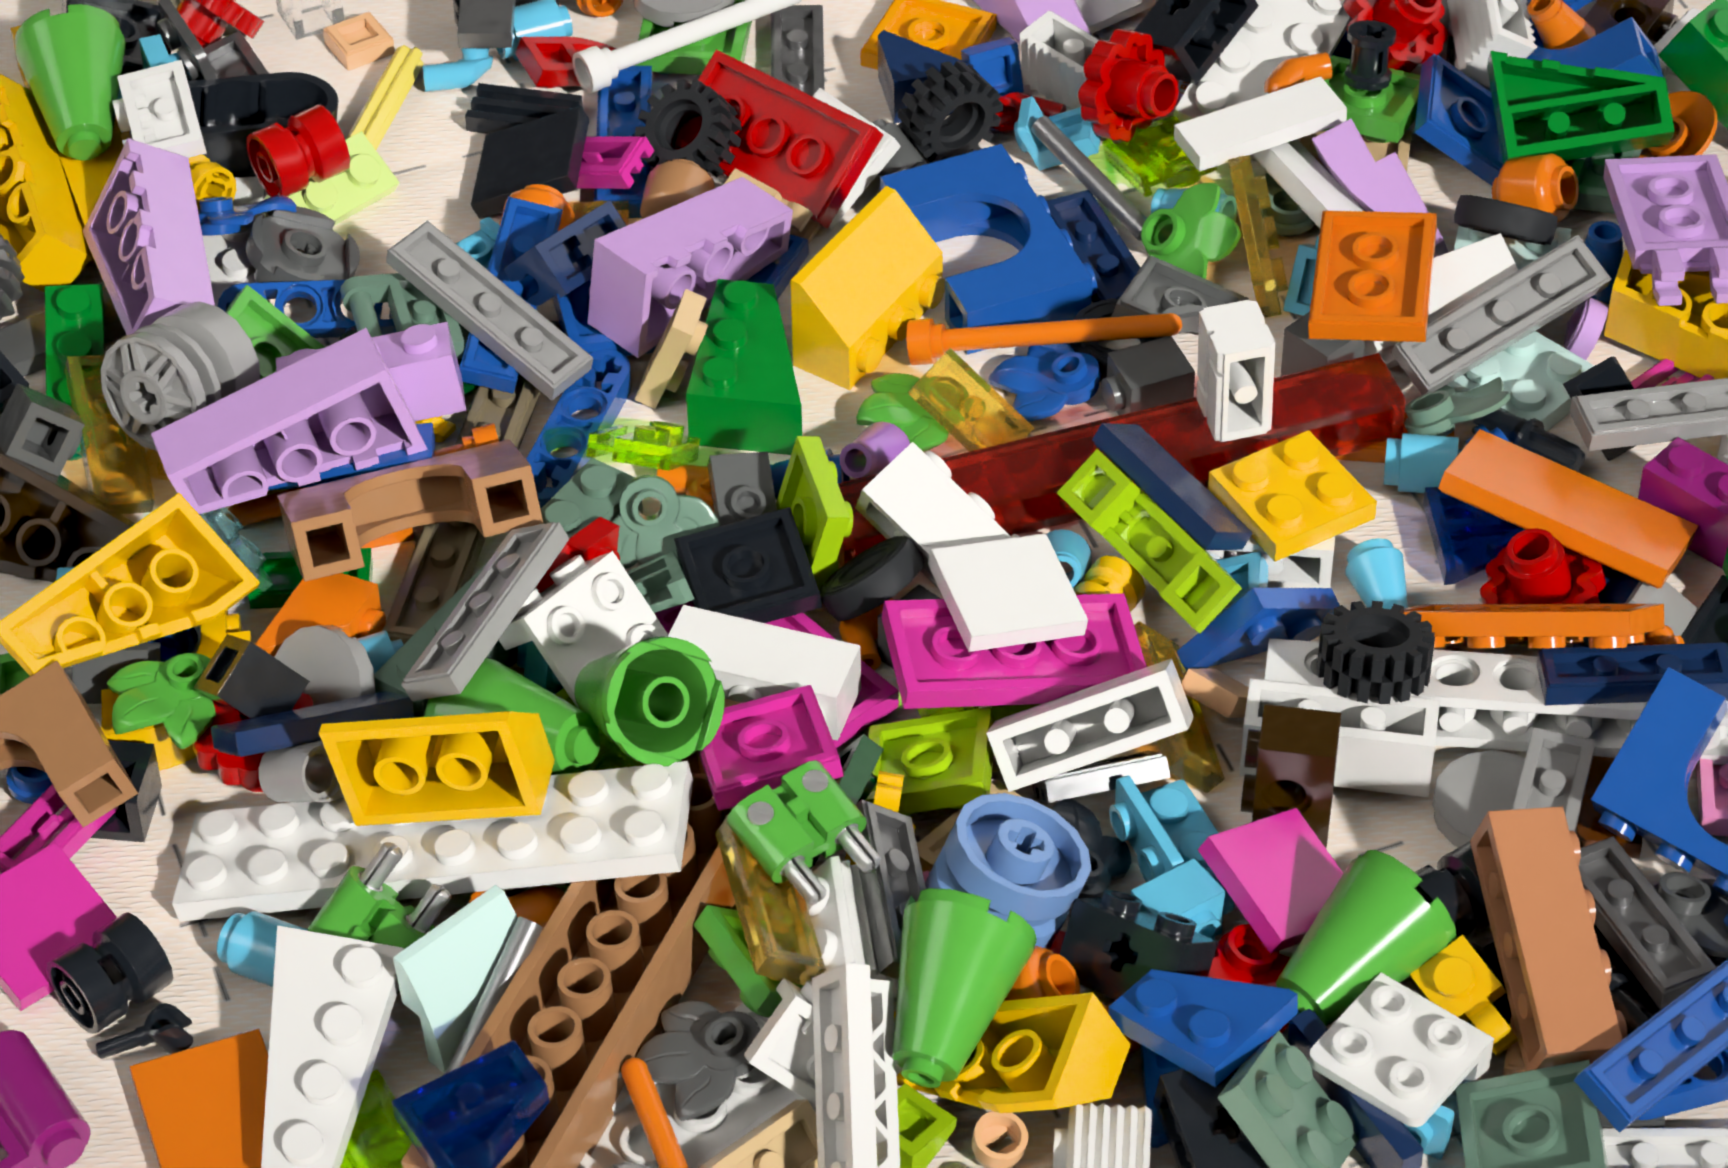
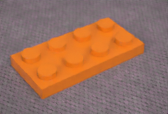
(1543, 624)

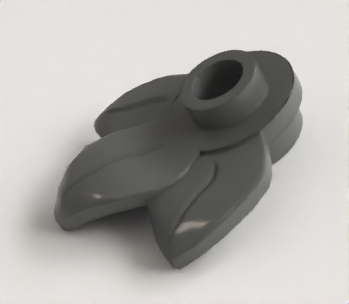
(1698, 909)
(694, 1055)

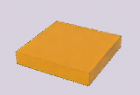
(932, 24)

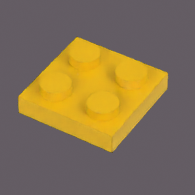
(1292, 495)

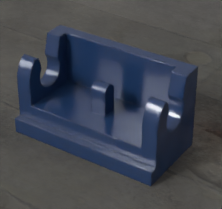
(565, 257)

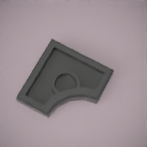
(1169, 289)

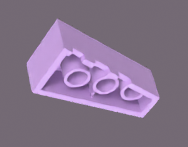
(149, 236)
(689, 246)
(290, 427)

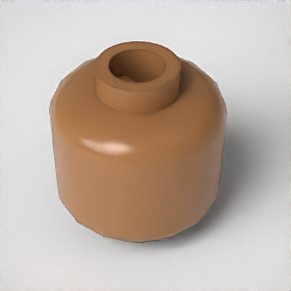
(673, 184)

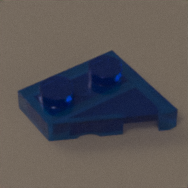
(1463, 535)
(474, 1110)

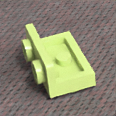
(353, 190)

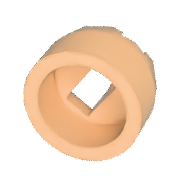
(993, 1129)

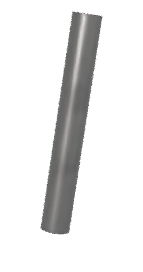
(1089, 175)
(514, 953)

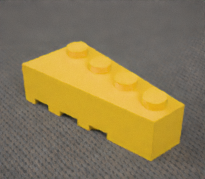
(35, 195)
(1686, 333)

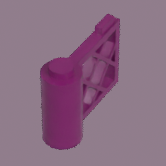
(36, 1114)

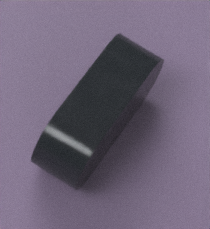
(241, 105)

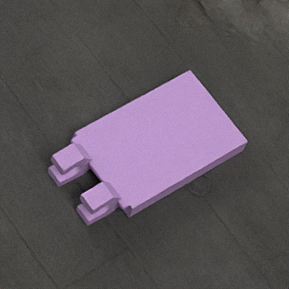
(1673, 219)

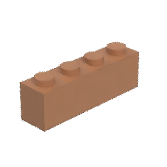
(1546, 937)

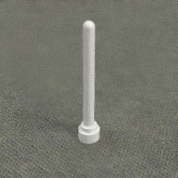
(599, 66)

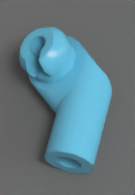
(460, 73)

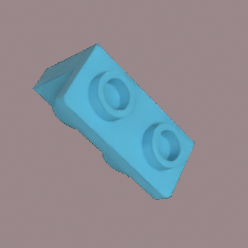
(1161, 825)

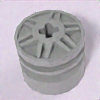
(176, 368)

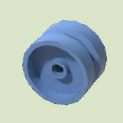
(1017, 858)

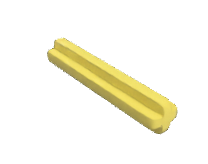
(388, 95)

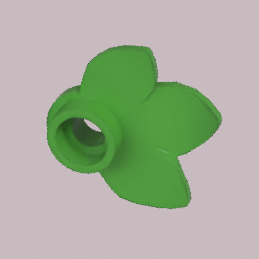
(1191, 231)
(894, 405)
(163, 694)

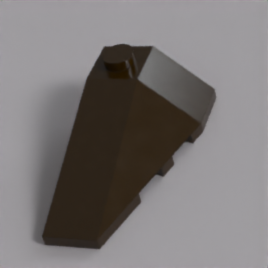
(49, 522)

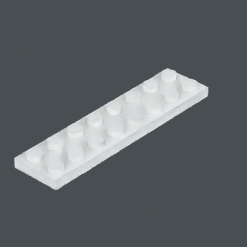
(300, 851)

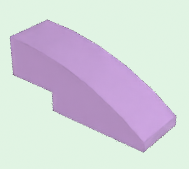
(1372, 184)

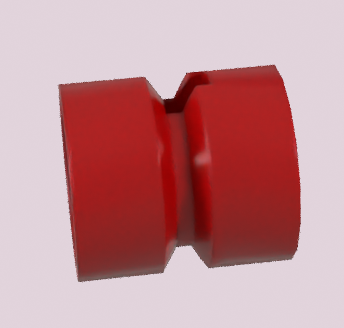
(304, 150)

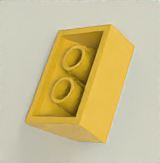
(864, 291)
(441, 767)

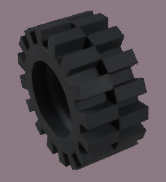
(935, 98)
(675, 111)
(1375, 652)

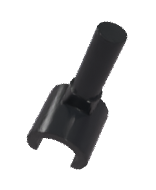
(161, 1026)

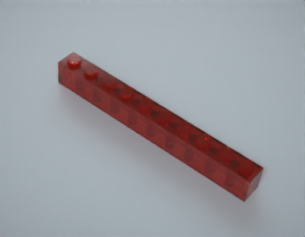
(1339, 403)

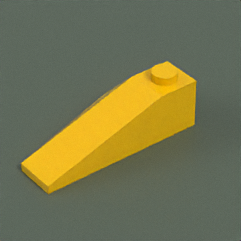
(137, 588)
(1040, 1057)

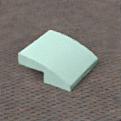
(449, 969)

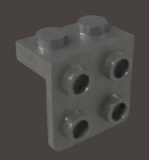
(222, 59)

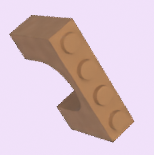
(474, 485)
(53, 730)

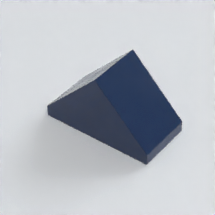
(901, 64)

